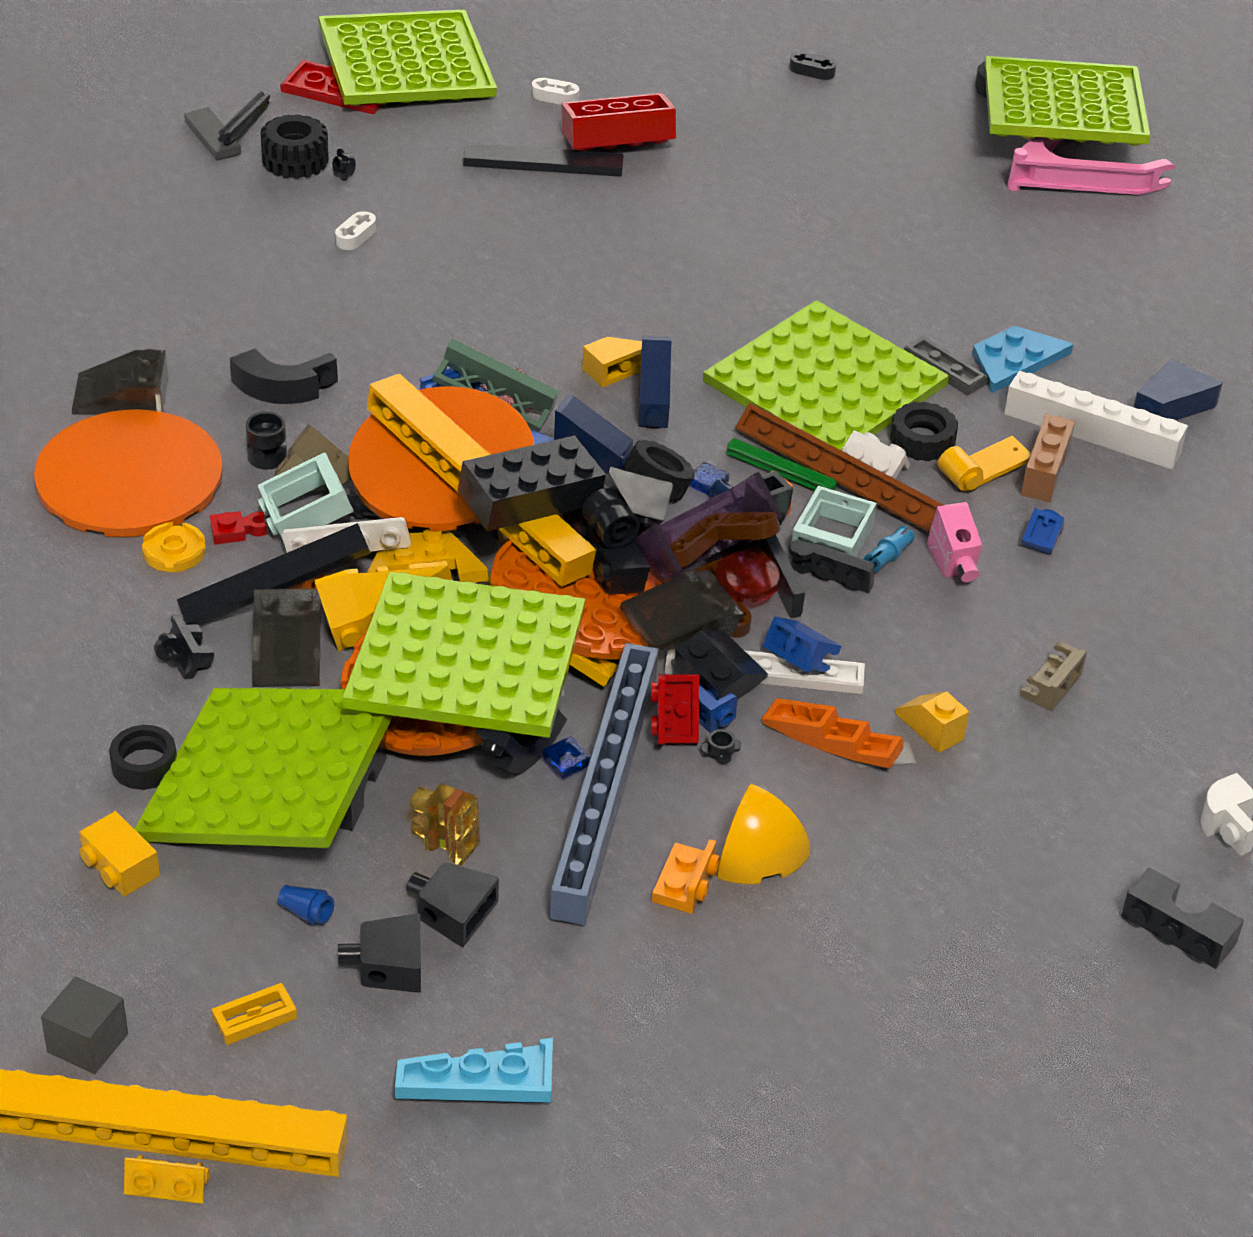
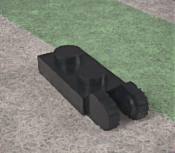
(832, 565)

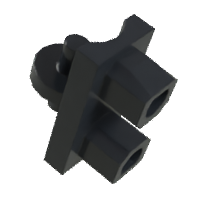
(184, 647)

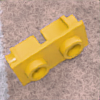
(165, 1179)

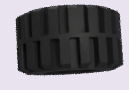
(294, 146)

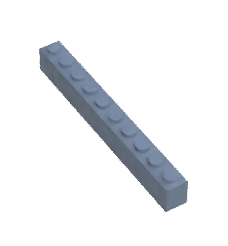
(603, 786)

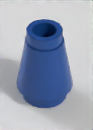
(307, 903)

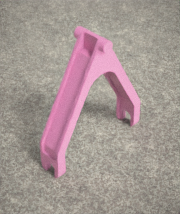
(1038, 167)

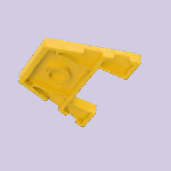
(434, 547)

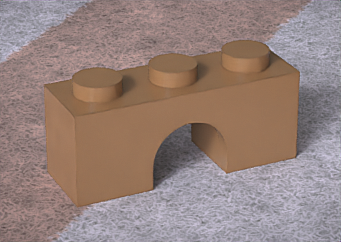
(1047, 457)

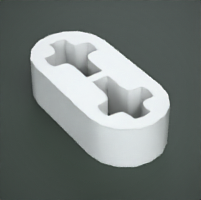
(554, 91)
(355, 230)

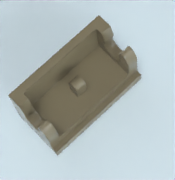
(1055, 677)

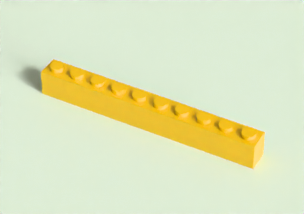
(444, 447)
(172, 1123)

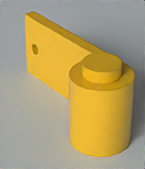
(983, 466)

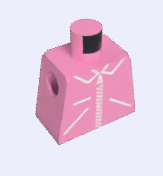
(955, 541)

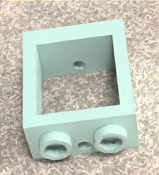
(298, 482)
(830, 504)

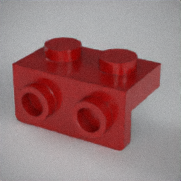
(677, 708)

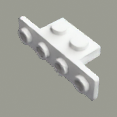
(378, 534)

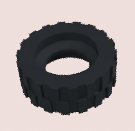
(925, 416)
(661, 463)

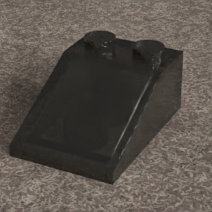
(123, 383)
(681, 609)
(286, 638)

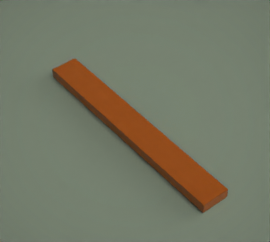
(844, 468)

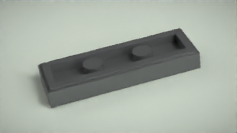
(206, 127)
(961, 374)

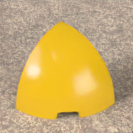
(762, 840)

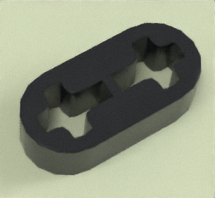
(812, 65)

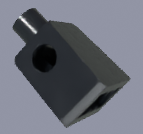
(454, 900)
(387, 953)

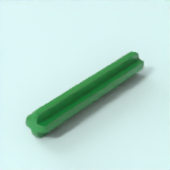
(786, 468)

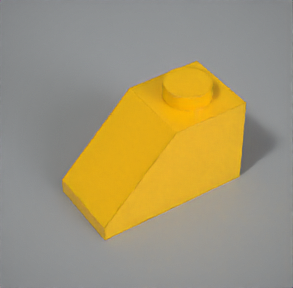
(611, 359)
(936, 719)

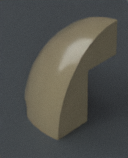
(311, 444)

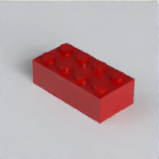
(618, 121)

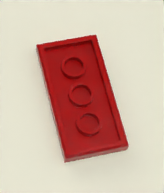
(319, 84)

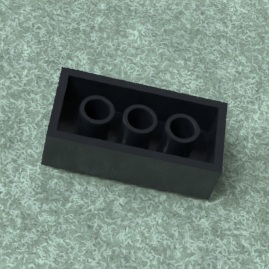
(529, 482)

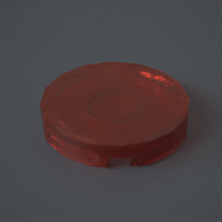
(748, 576)

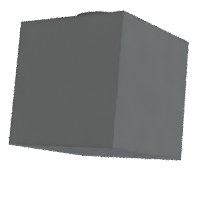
(84, 1025)

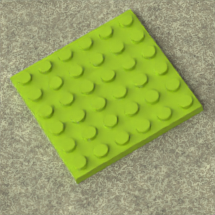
(406, 57)
(1065, 100)
(825, 375)
(466, 654)
(265, 770)

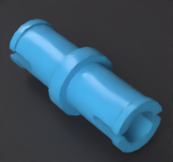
(890, 547)

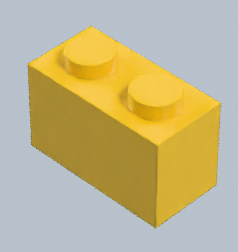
(119, 854)

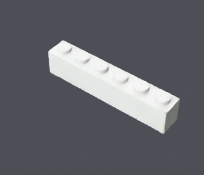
(1098, 419)

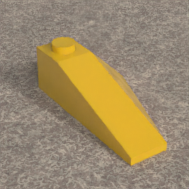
(352, 597)

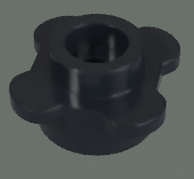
(344, 164)
(721, 745)

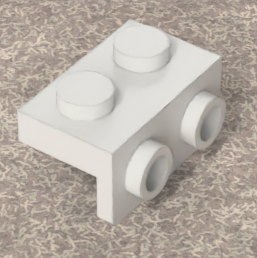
(871, 451)

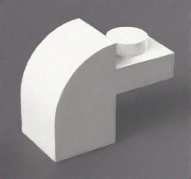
(1229, 813)

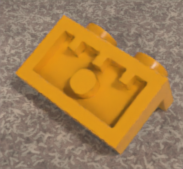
(686, 876)

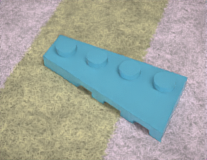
(503, 1075)

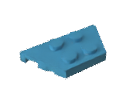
(1017, 351)

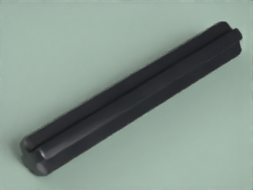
(244, 117)

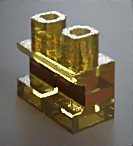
(447, 820)

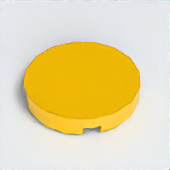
(173, 547)

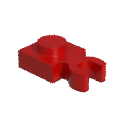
(232, 527)

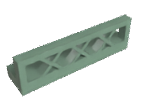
(499, 380)

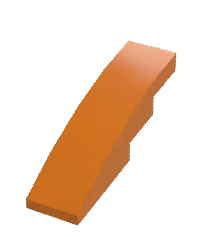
(823, 729)

